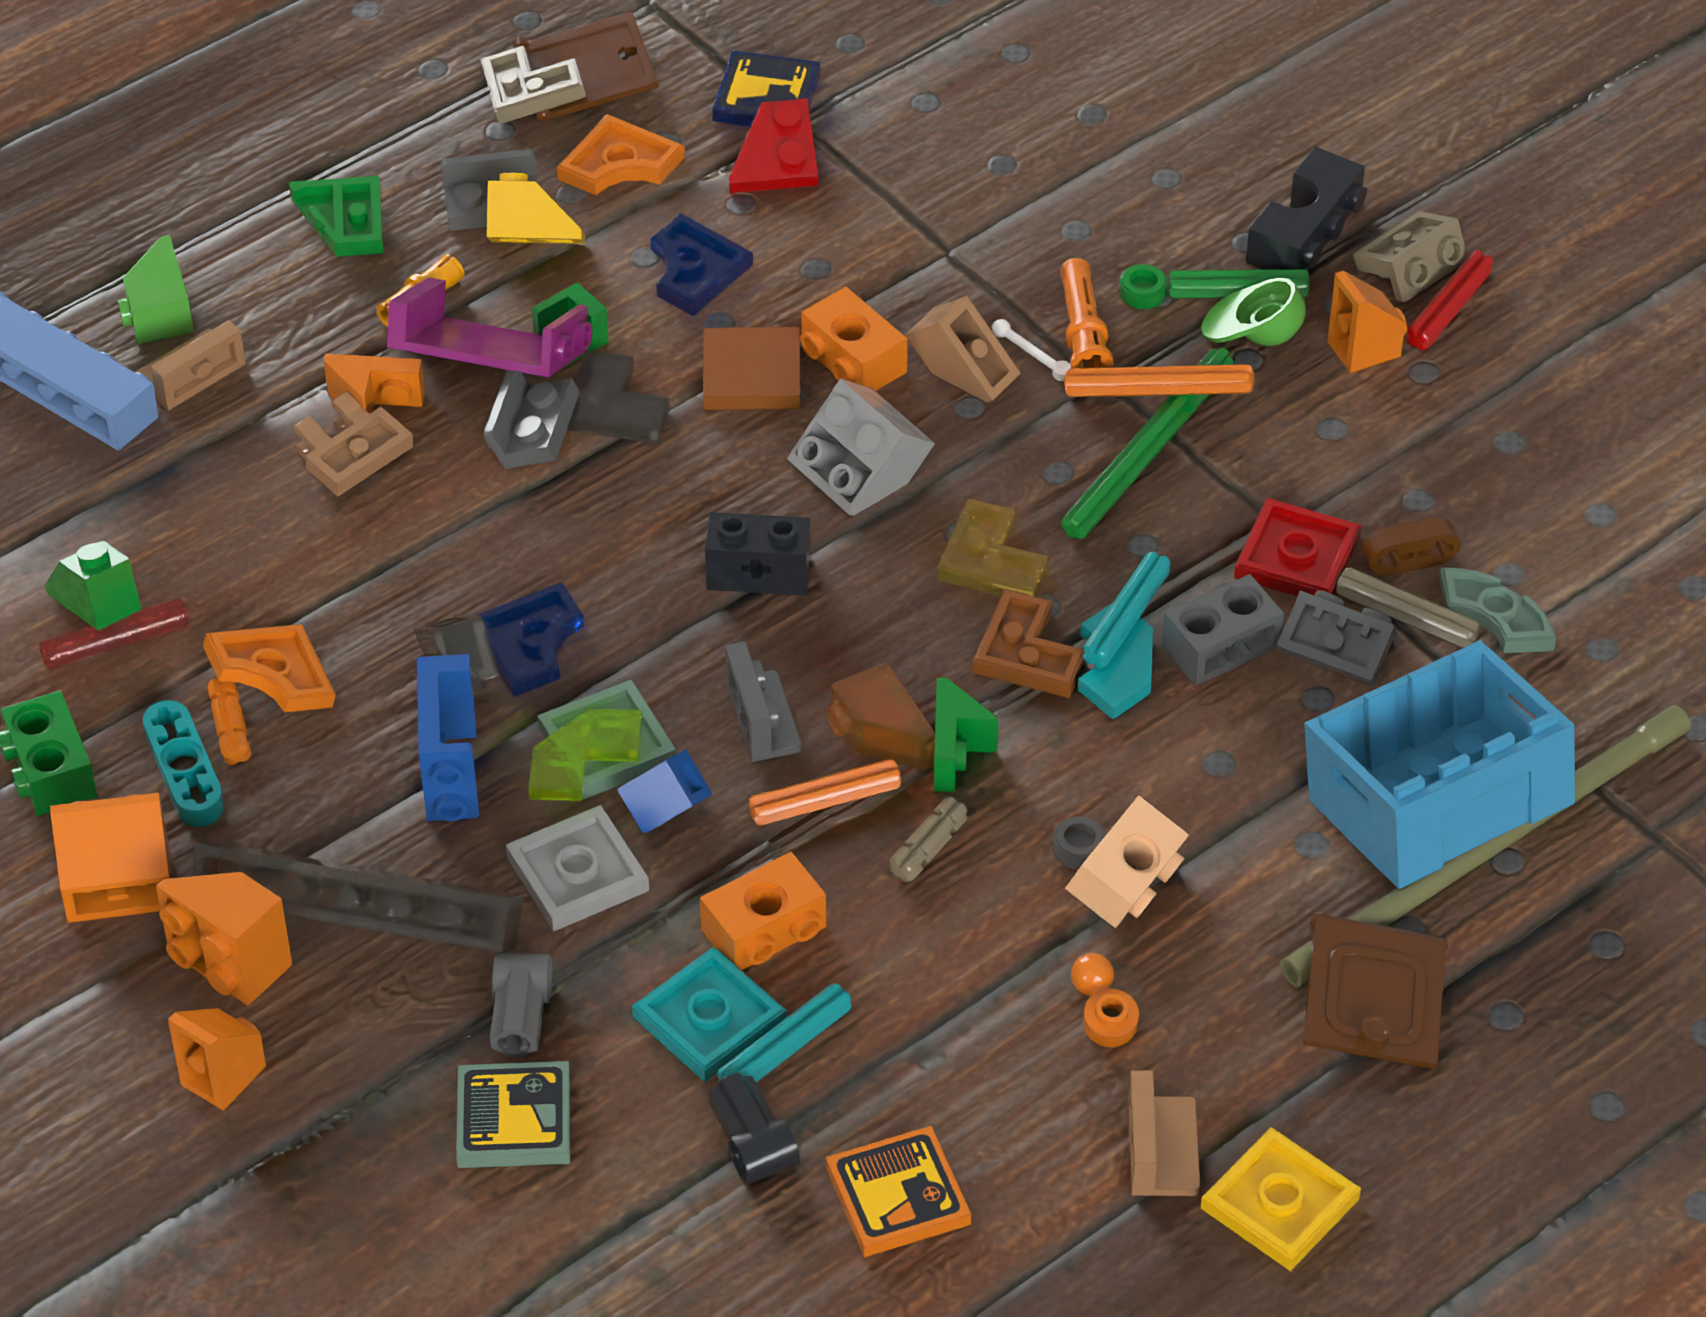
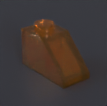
(881, 718)

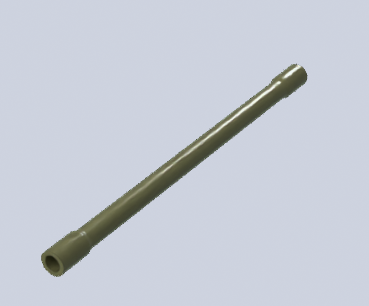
(1646, 740)

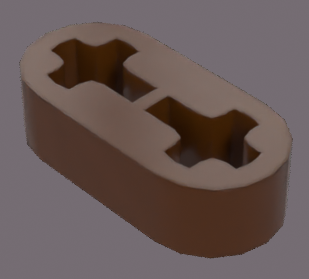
(1411, 546)

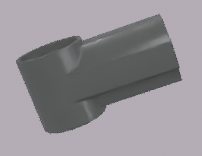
(519, 989)

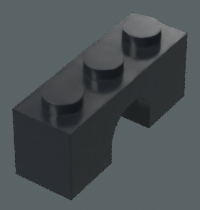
(1322, 198)

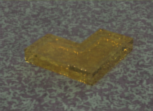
(980, 559)

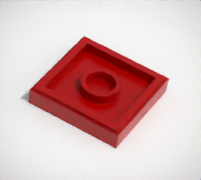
(1297, 549)

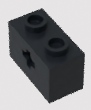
(758, 553)

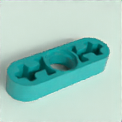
(181, 781)

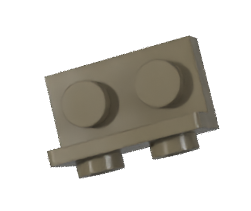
(1414, 253)

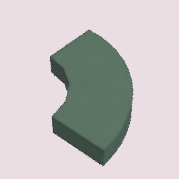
(1509, 617)

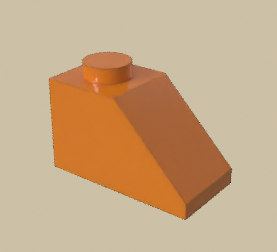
(1363, 324)
(216, 1053)

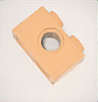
(1113, 886)

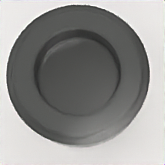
(1076, 840)

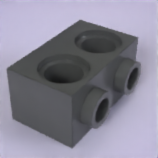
(1222, 629)

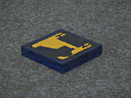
(762, 78)

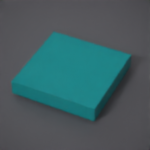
(708, 1013)

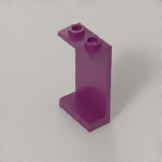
(420, 327)

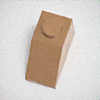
(963, 349)

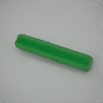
(1221, 283)

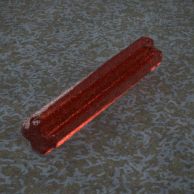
(132, 629)

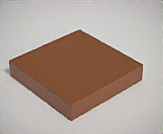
(751, 368)

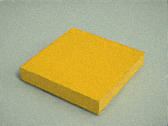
(1280, 1198)

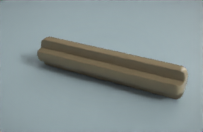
(1407, 607)

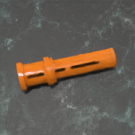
(1086, 332)

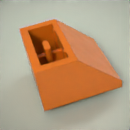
(111, 856)
(226, 931)

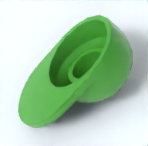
(1262, 313)

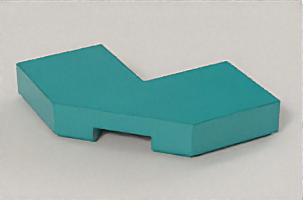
(1126, 676)

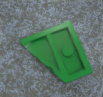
(343, 212)

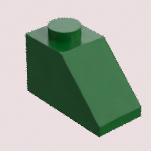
(95, 585)

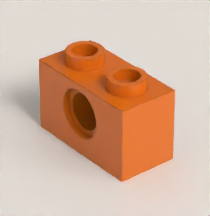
(853, 340)
(763, 912)

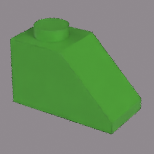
(156, 296)

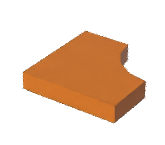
(619, 153)
(274, 661)

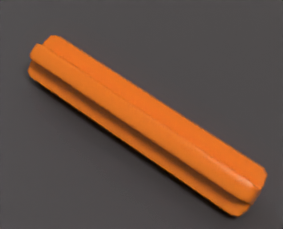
(824, 792)

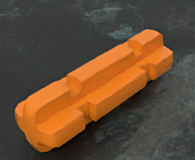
(229, 721)

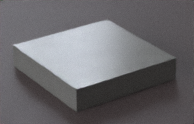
(577, 868)

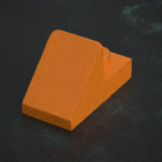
(375, 380)

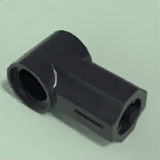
(756, 1140)

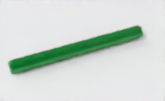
(1136, 456)

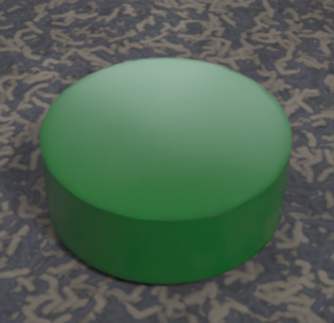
(1143, 286)

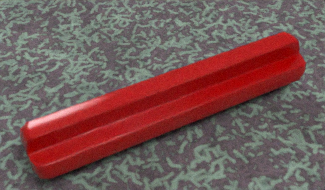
(1449, 300)

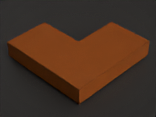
(1018, 655)

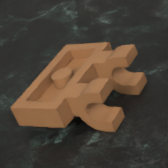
(359, 449)

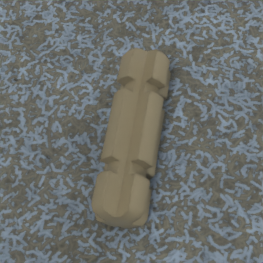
(928, 839)

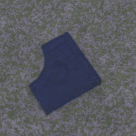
(696, 263)
(528, 636)

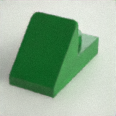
(960, 728)

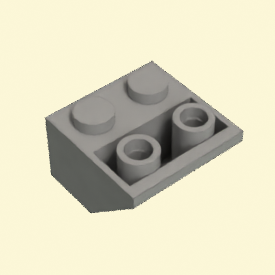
(859, 448)

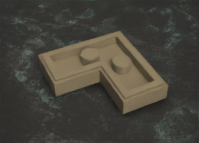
(522, 92)

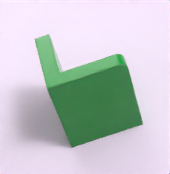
(563, 302)

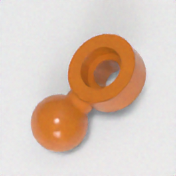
(1093, 976)

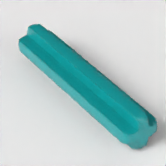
(1126, 609)
(790, 1034)

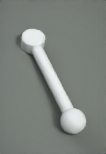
(1002, 328)

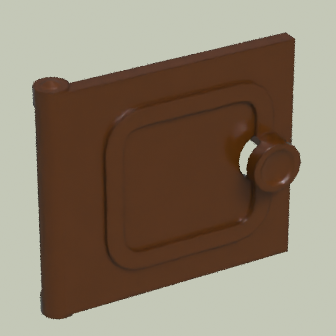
(597, 54)
(1375, 990)

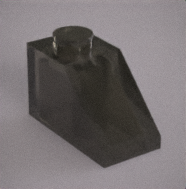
(461, 636)

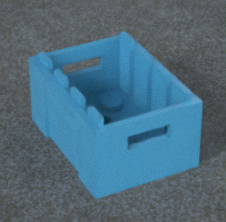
(1440, 762)

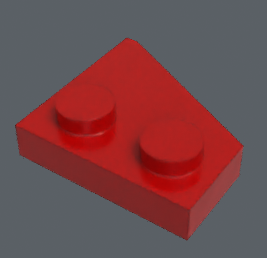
(777, 150)

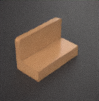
(195, 364)
(1161, 1141)

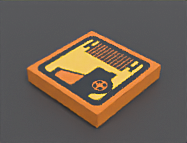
(898, 1191)

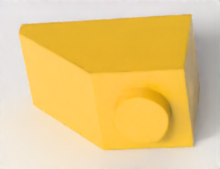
(526, 214)

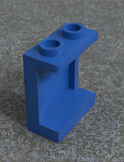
(445, 713)

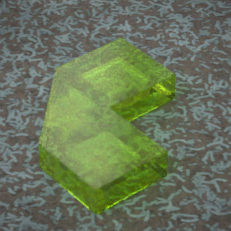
(596, 735)

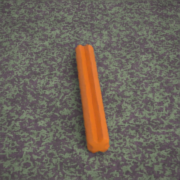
(1159, 380)

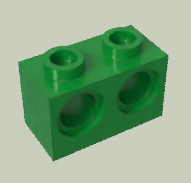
(47, 753)

